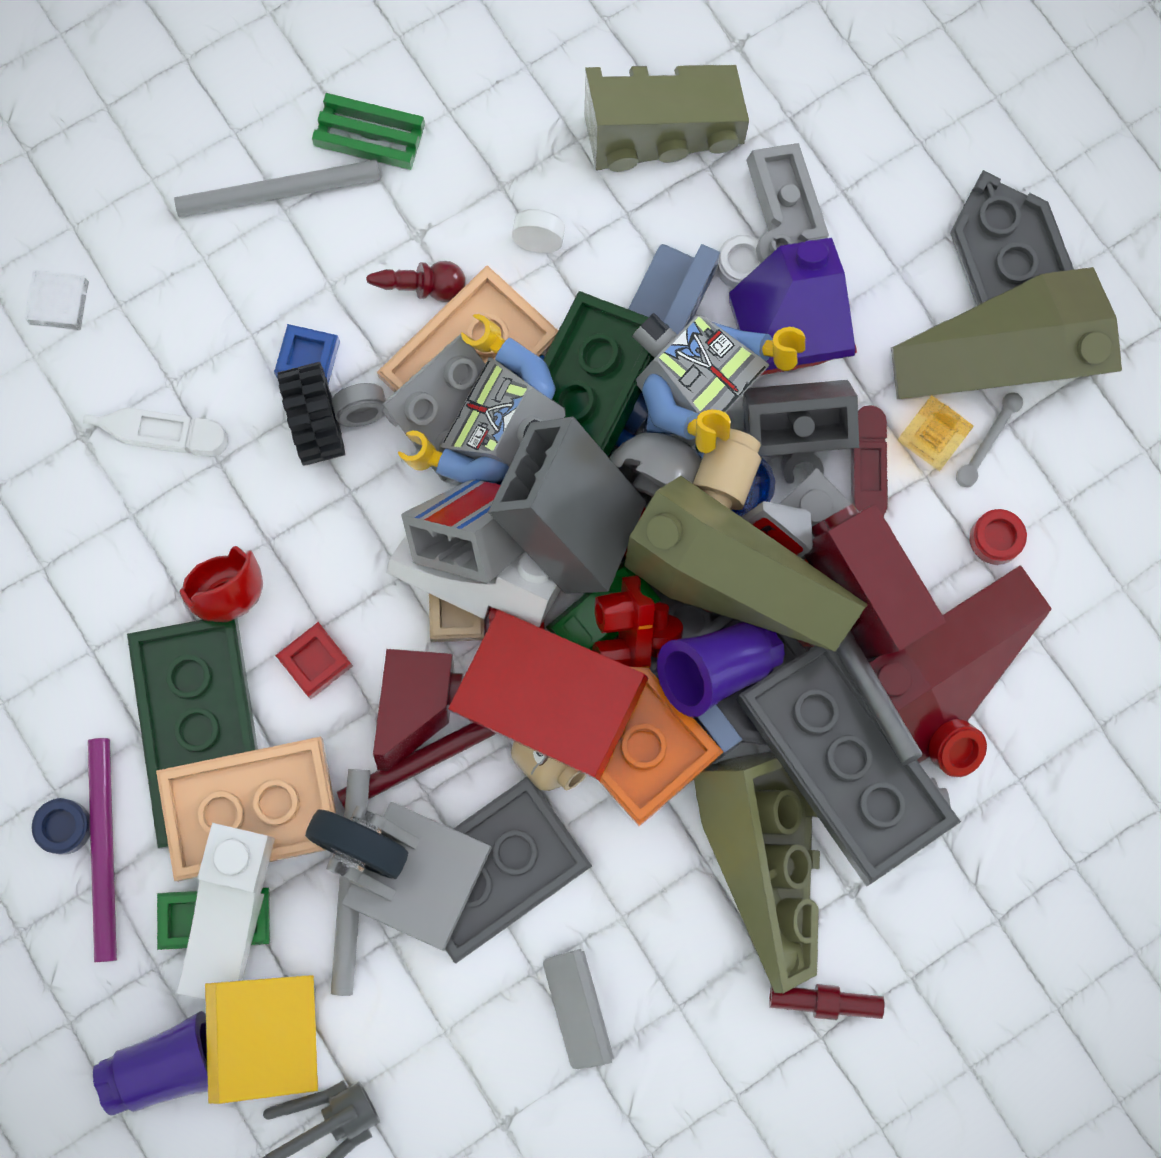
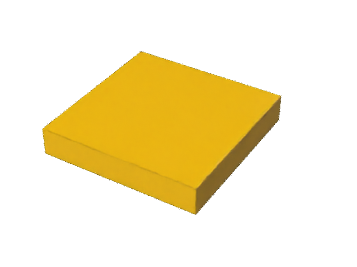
(260, 1038)

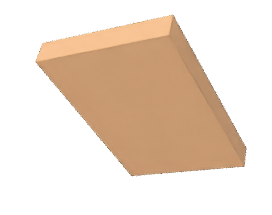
(483, 295)
(255, 791)

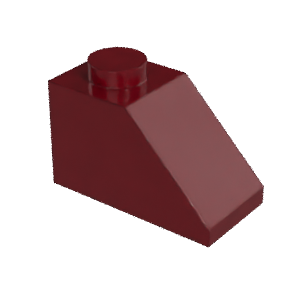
(412, 702)

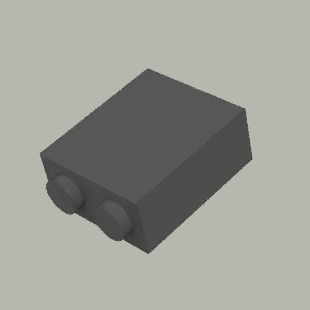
(568, 506)

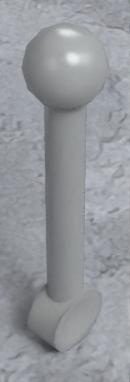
(968, 474)

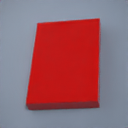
(549, 694)

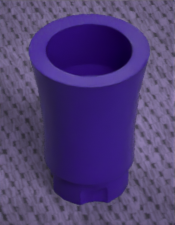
(712, 666)
(155, 1069)

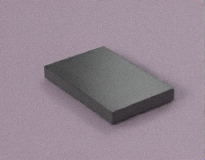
(526, 865)

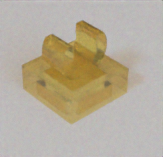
(935, 433)

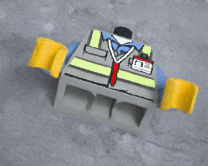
(705, 373)
(495, 415)

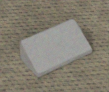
(578, 1010)

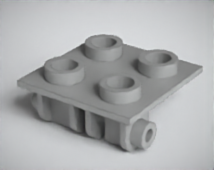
(435, 394)

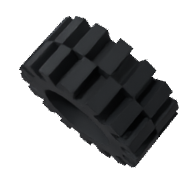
(310, 413)

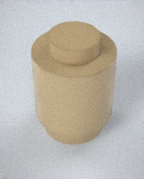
(730, 469)

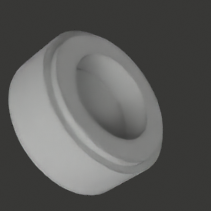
(359, 404)

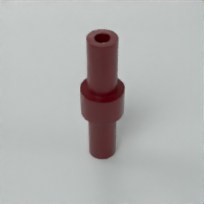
(828, 1002)

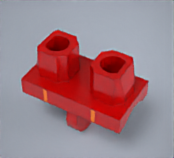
(640, 623)

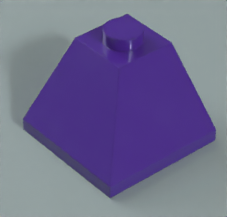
(801, 289)

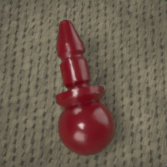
(439, 281)

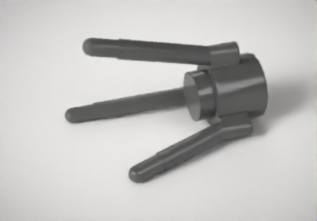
(347, 1115)

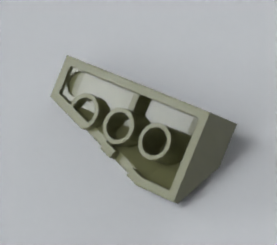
(1030, 334)
(726, 565)
(764, 847)

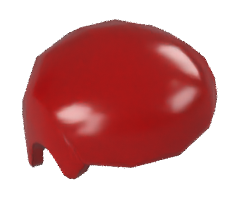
(223, 586)

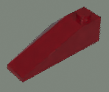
(962, 660)

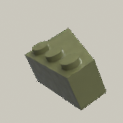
(663, 115)

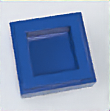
(307, 346)

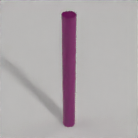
(102, 850)

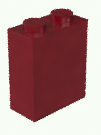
(870, 563)

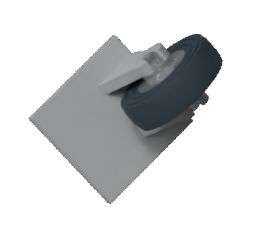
(402, 868)

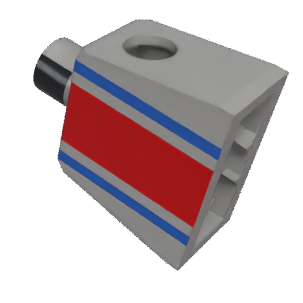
(459, 534)

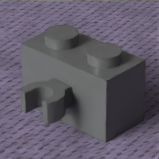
(802, 421)

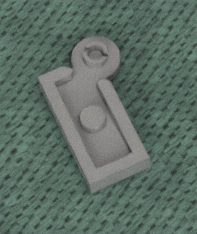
(785, 198)

